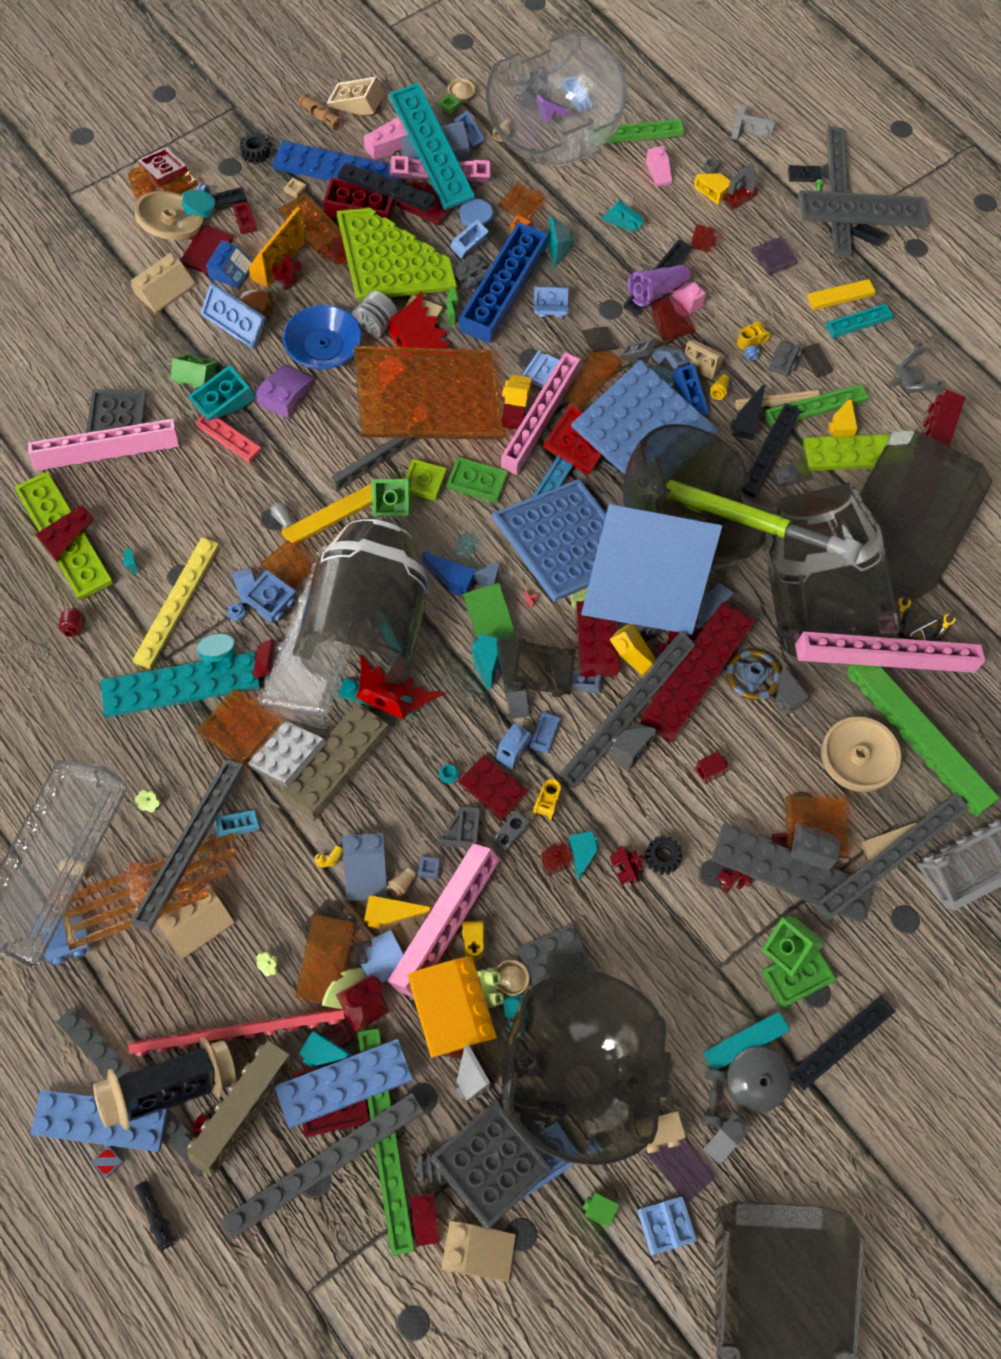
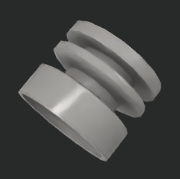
(374, 314)

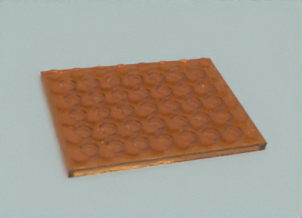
(427, 393)

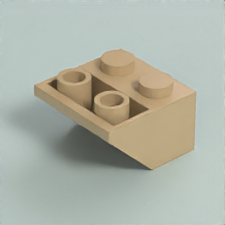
(705, 359)

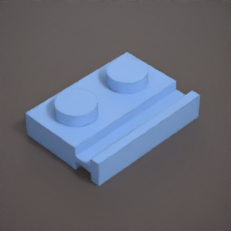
(540, 368)

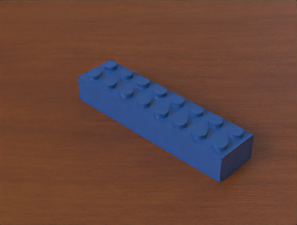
(503, 282)

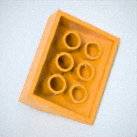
(284, 242)
(451, 1006)

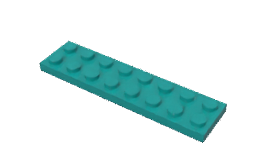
(431, 146)
(177, 685)

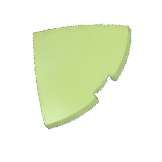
(350, 977)

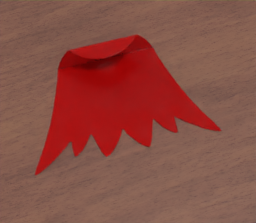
(416, 328)
(375, 692)

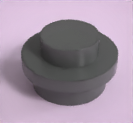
(711, 166)

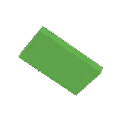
(477, 479)
(489, 612)
(807, 981)

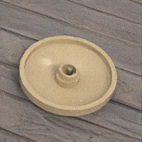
(165, 217)
(861, 754)

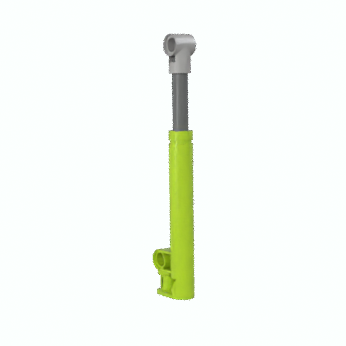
(701, 500)

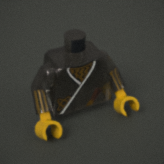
(919, 626)

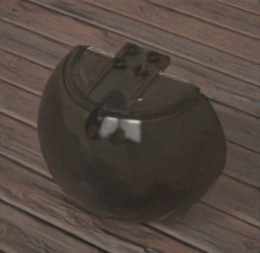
(701, 462)
(598, 1052)

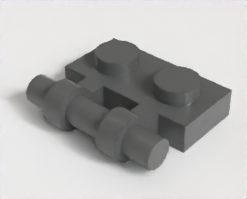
(468, 269)

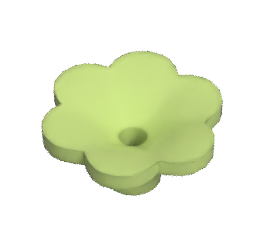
(147, 801)
(267, 963)

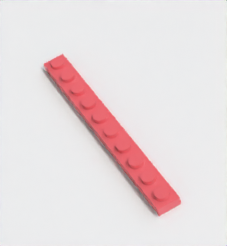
(228, 1033)

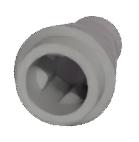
(281, 514)

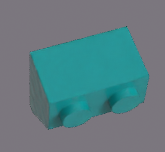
(485, 658)

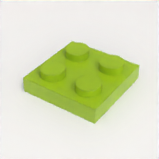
(425, 479)

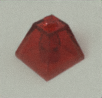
(671, 319)

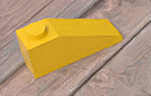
(633, 648)
(388, 912)

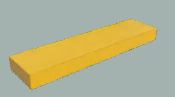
(841, 294)

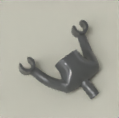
(912, 377)

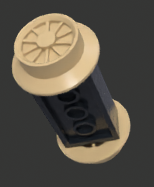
(164, 1084)

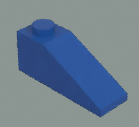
(690, 388)
(452, 575)

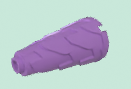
(653, 284)

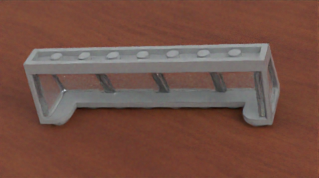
(965, 868)

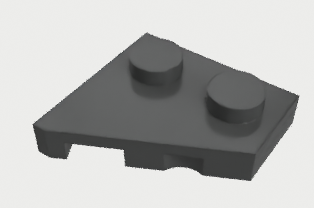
(463, 829)

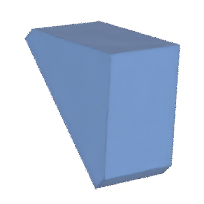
(243, 581)

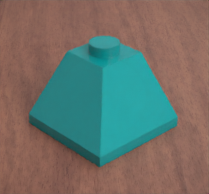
(558, 240)

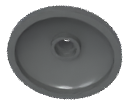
(745, 1077)

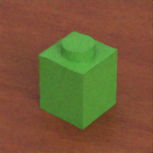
(600, 1209)

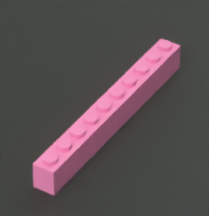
(889, 652)

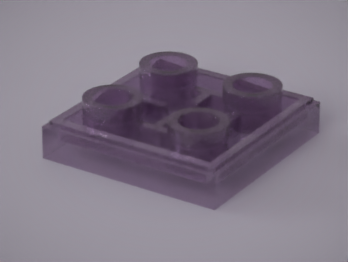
(774, 256)

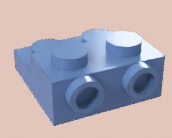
(270, 597)

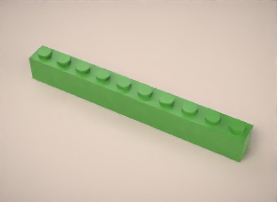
(923, 737)

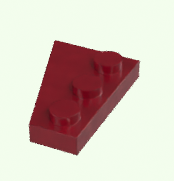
(62, 533)

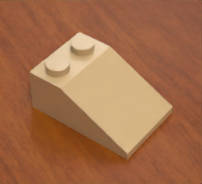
(357, 96)
(478, 1251)

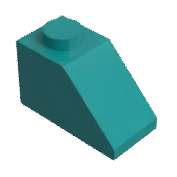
(583, 849)
(322, 1051)

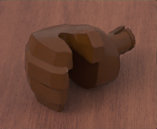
(259, 301)

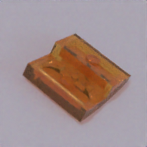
(180, 184)
(521, 201)
(288, 564)

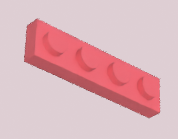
(229, 437)

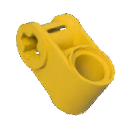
(752, 335)
(547, 802)
(473, 937)

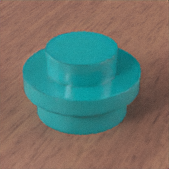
(448, 773)

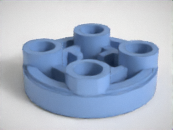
(474, 210)

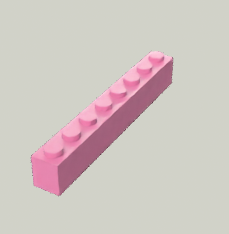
(540, 413)
(103, 444)
(445, 916)

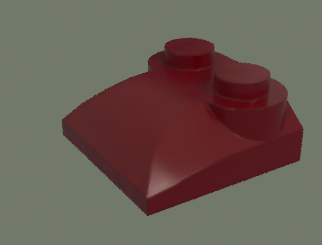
(363, 1002)

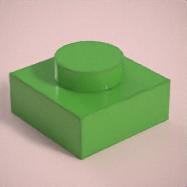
(449, 104)

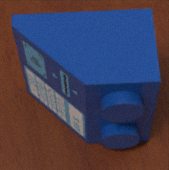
(229, 265)

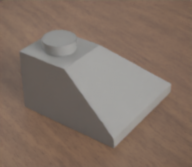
(471, 1078)

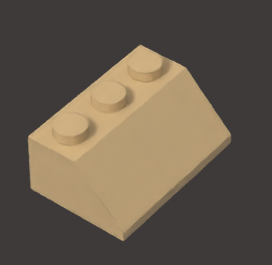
(162, 283)
(195, 923)

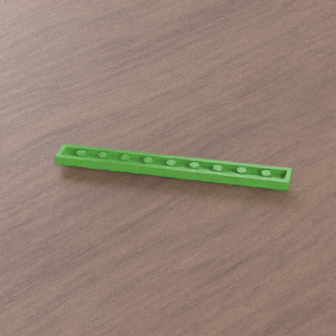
(389, 1166)

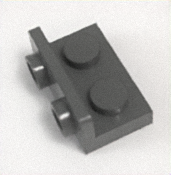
(784, 358)

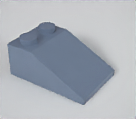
(364, 866)

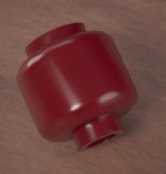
(71, 622)

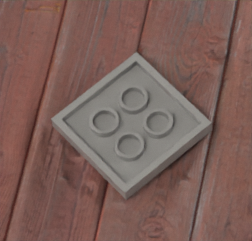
(286, 753)

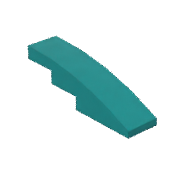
(756, 1035)

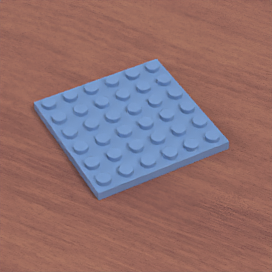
(631, 410)
(556, 536)

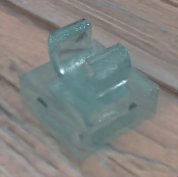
(463, 545)

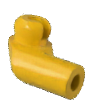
(328, 860)

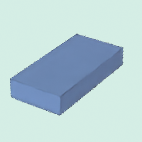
(545, 732)

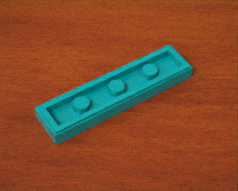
(859, 321)

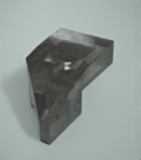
(358, 954)

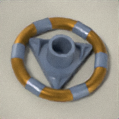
(753, 674)

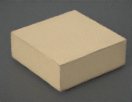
(295, 187)

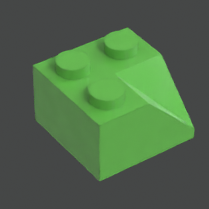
(392, 497)

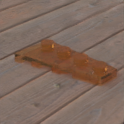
(592, 376)

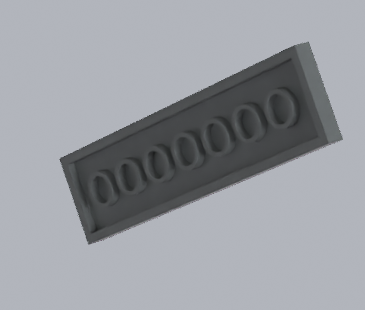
(862, 208)
(774, 867)

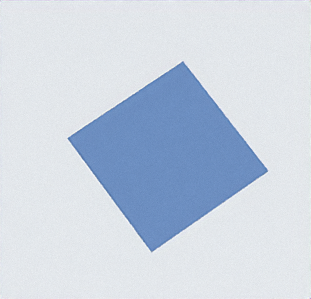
(651, 569)

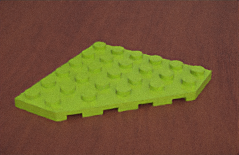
(390, 259)

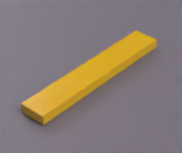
(329, 515)

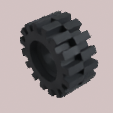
(255, 154)
(655, 863)

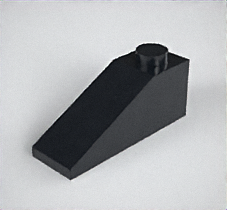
(747, 418)

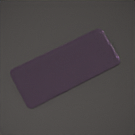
(682, 1168)

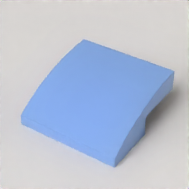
(382, 956)
(666, 1225)

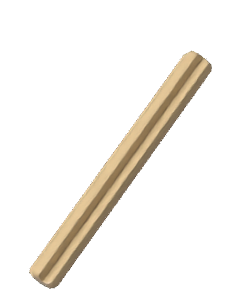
(780, 398)

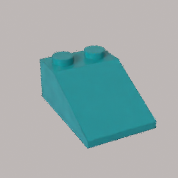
(222, 394)

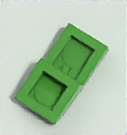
(452, 305)

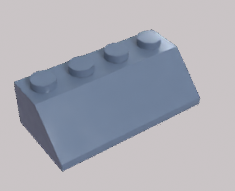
(456, 137)

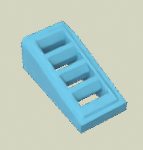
(227, 819)

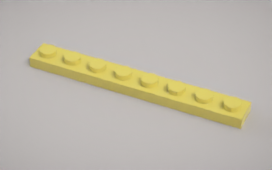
(175, 603)

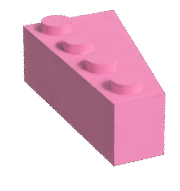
(385, 139)

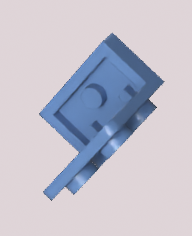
(550, 301)
(58, 948)

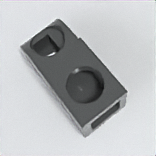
(511, 831)

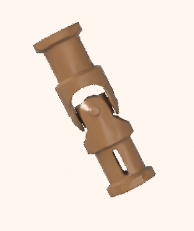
(320, 112)

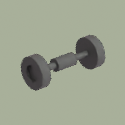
(715, 1076)

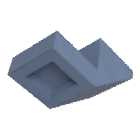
(673, 355)

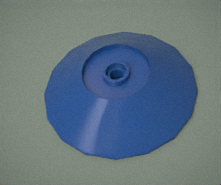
(319, 326)

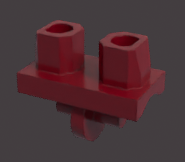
(287, 272)
(622, 857)
(728, 880)

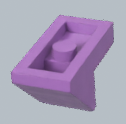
(549, 107)

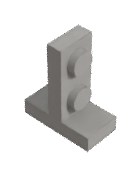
(751, 124)

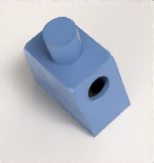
(515, 743)

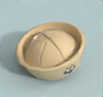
(462, 90)
(513, 976)

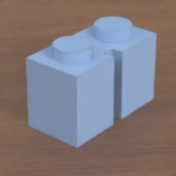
(469, 239)

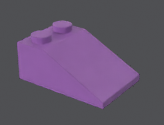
(283, 390)

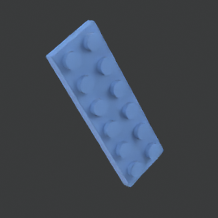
(343, 1083)
(78, 1119)

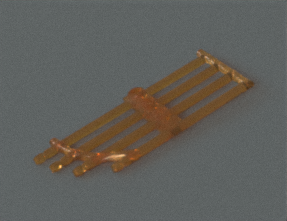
(138, 886)

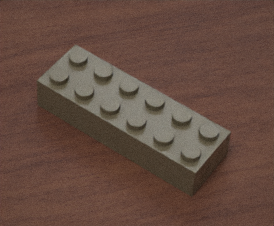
(336, 762)
(239, 1108)

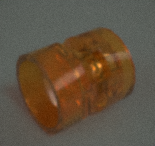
(140, 182)

